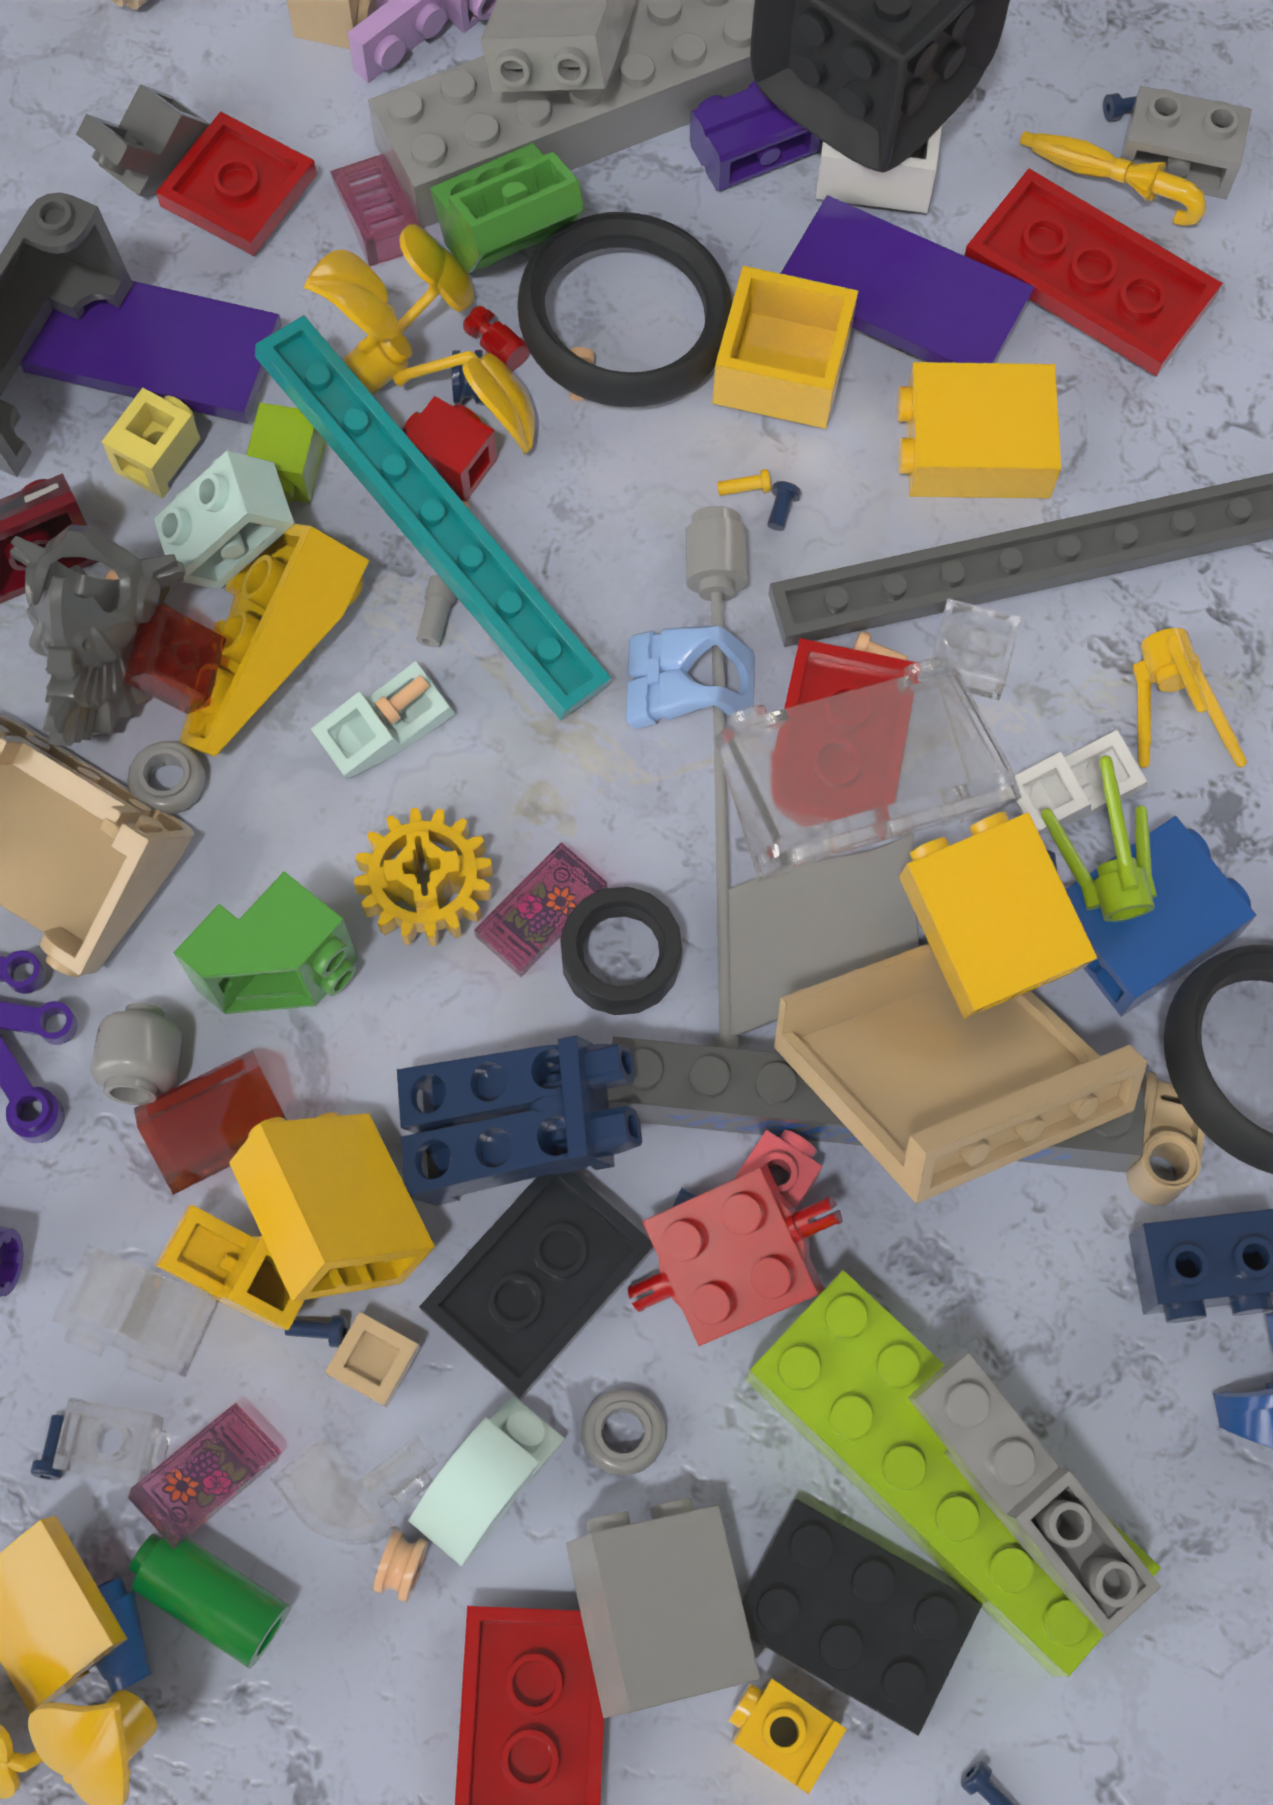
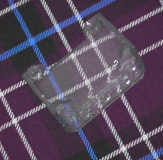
(862, 767)

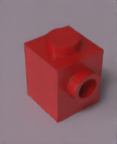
(454, 444)

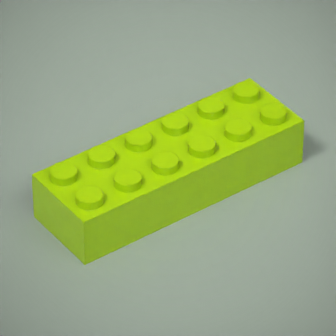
(845, 1389)

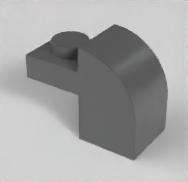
(146, 142)

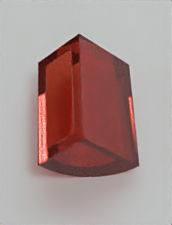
(206, 1120)

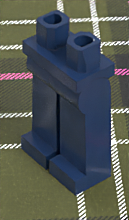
(514, 1117)

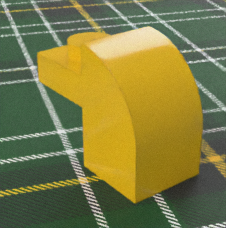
(228, 1267)

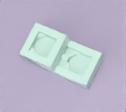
(361, 736)

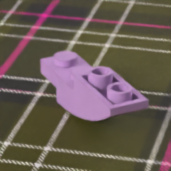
(403, 24)

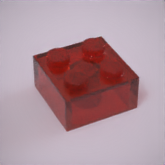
(175, 660)

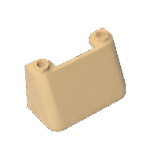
(77, 849)

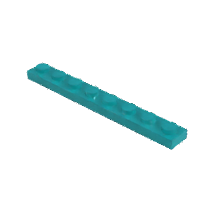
(432, 517)

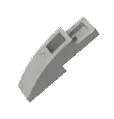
(1033, 1495)

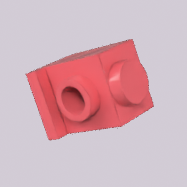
(791, 1154)

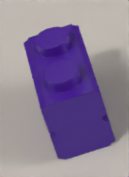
(745, 137)

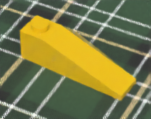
(276, 619)

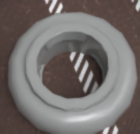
(161, 755)
(649, 1447)

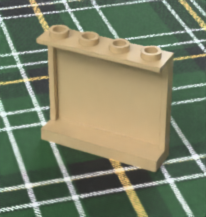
(944, 1092)

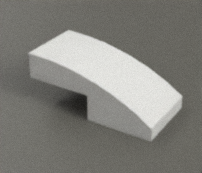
(1074, 782)

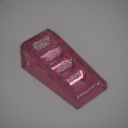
(381, 242)

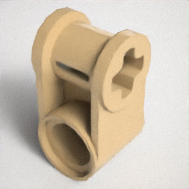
(1167, 1135)

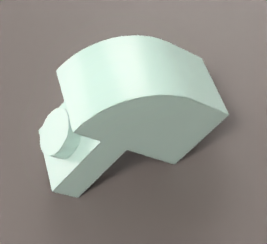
(485, 1479)

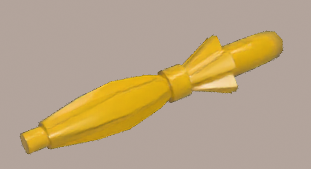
(1145, 178)

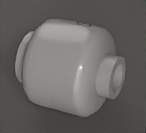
(136, 1054)

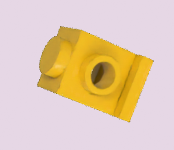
(815, 1738)

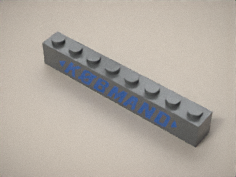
(763, 1092)

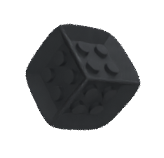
(873, 71)

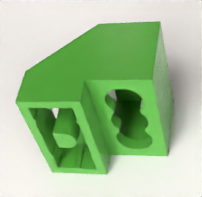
(506, 206)
(272, 958)

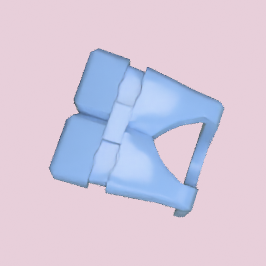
(662, 679)

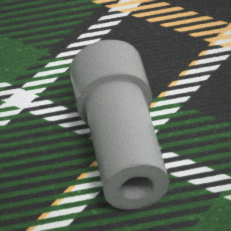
(438, 602)

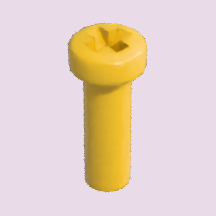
(745, 484)

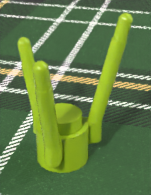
(1124, 884)

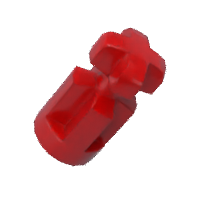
(496, 337)

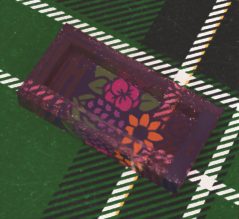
(537, 909)
(204, 1475)

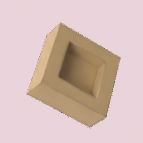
(372, 1359)

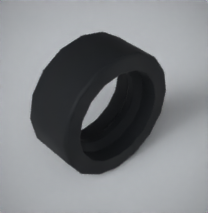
(617, 903)

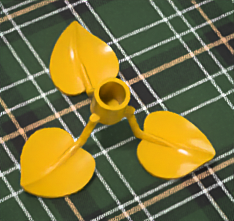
(385, 351)
(83, 1745)

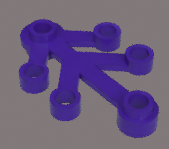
(30, 1021)

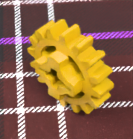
(399, 876)

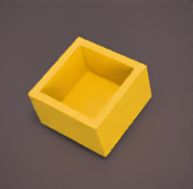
(784, 346)

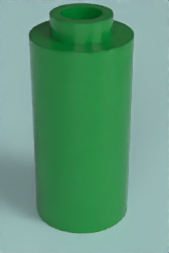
(208, 1597)

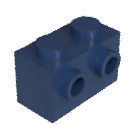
(1205, 1264)

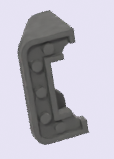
(51, 262)

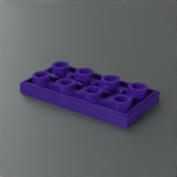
(910, 287)
(160, 343)

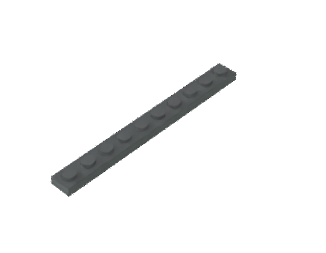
(1024, 560)

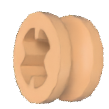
(400, 1565)

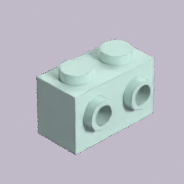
(224, 519)

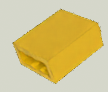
(980, 430)
(995, 912)
(330, 1204)

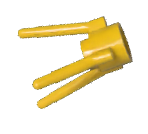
(1175, 666)

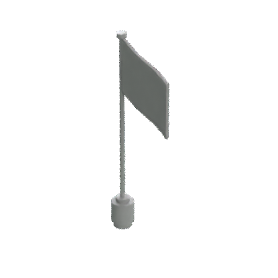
(820, 914)

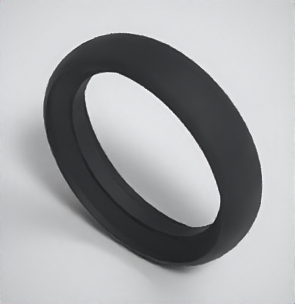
(638, 233)
(1187, 1062)

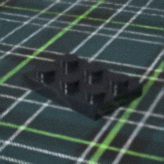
(537, 1279)
(857, 1616)

